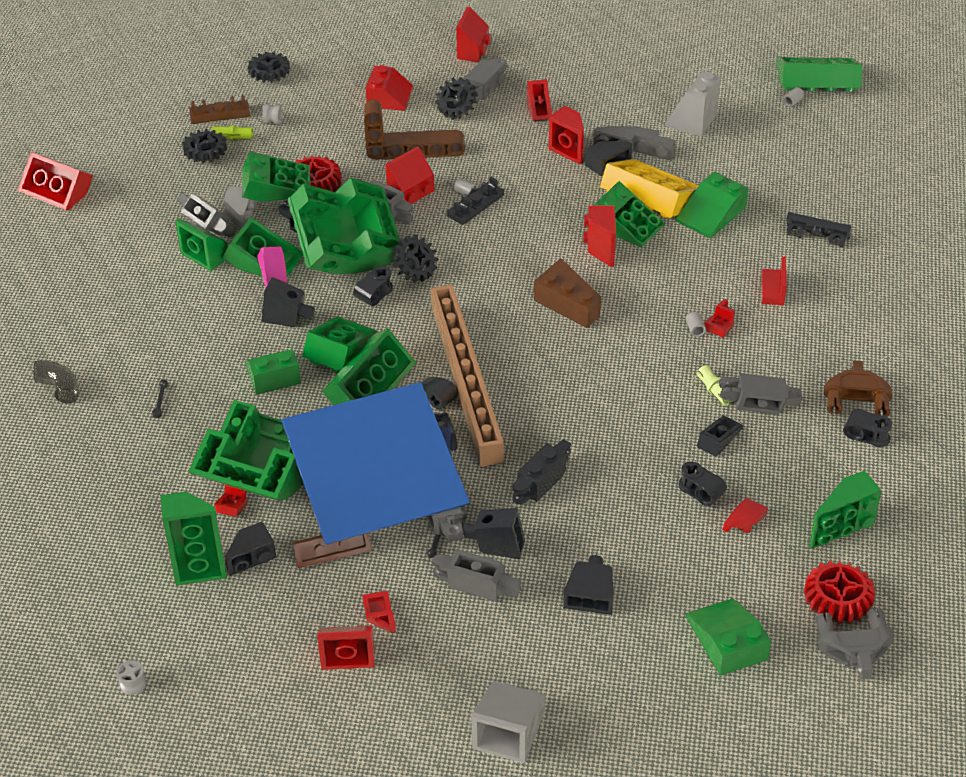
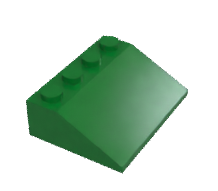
(819, 73)

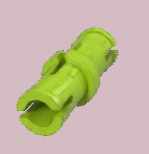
(235, 132)

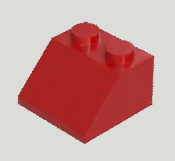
(472, 36)
(388, 88)
(567, 134)
(411, 175)
(600, 232)
(346, 647)

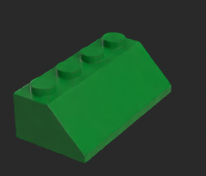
(372, 369)
(192, 538)

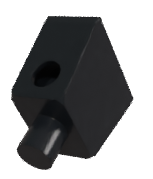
(284, 304)
(498, 532)
(590, 587)

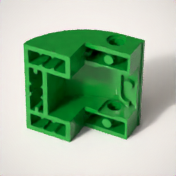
(344, 228)
(249, 454)

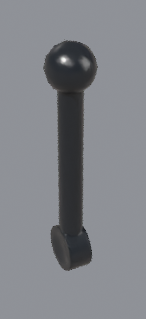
(157, 413)
(432, 552)

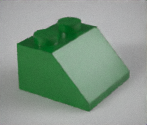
(200, 245)
(273, 371)

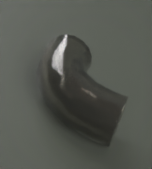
(60, 377)

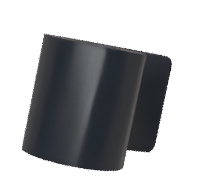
(439, 391)

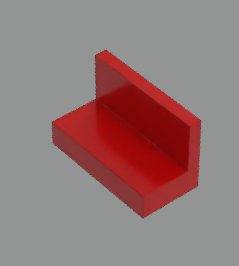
(774, 284)

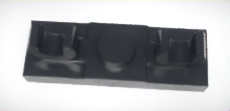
(476, 202)
(818, 227)

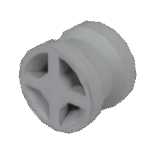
(272, 113)
(135, 671)

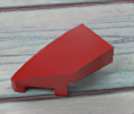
(722, 320)
(231, 502)
(745, 515)
(379, 611)

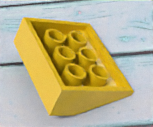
(651, 185)

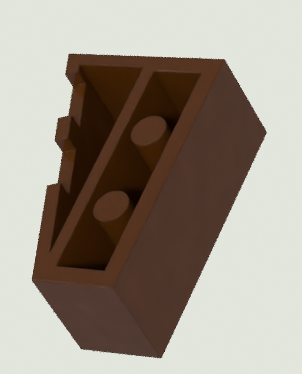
(567, 294)

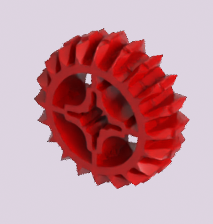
(323, 172)
(839, 591)

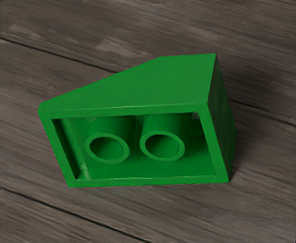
(713, 205)
(248, 242)
(335, 342)
(730, 635)

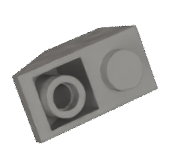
(238, 208)

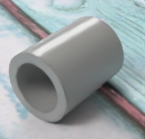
(793, 97)
(464, 187)
(695, 324)

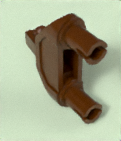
(858, 386)

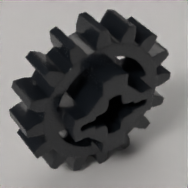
(268, 67)
(465, 94)
(204, 146)
(415, 258)

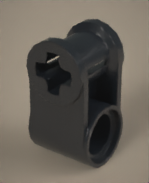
(374, 286)
(867, 427)
(703, 485)

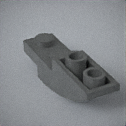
(643, 140)

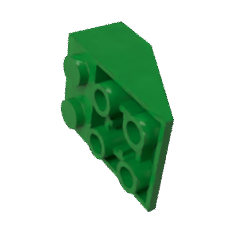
(272, 178)
(632, 217)
(846, 510)

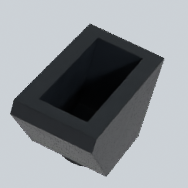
(606, 152)

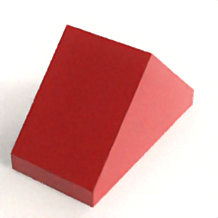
(538, 100)

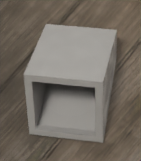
(697, 106)
(507, 721)

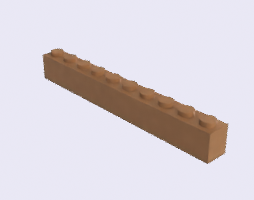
(467, 376)

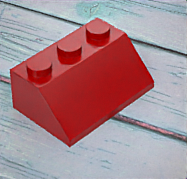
(54, 181)

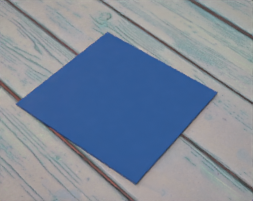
(374, 462)

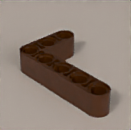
(394, 144)

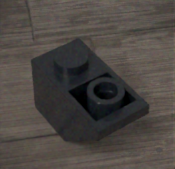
(250, 548)

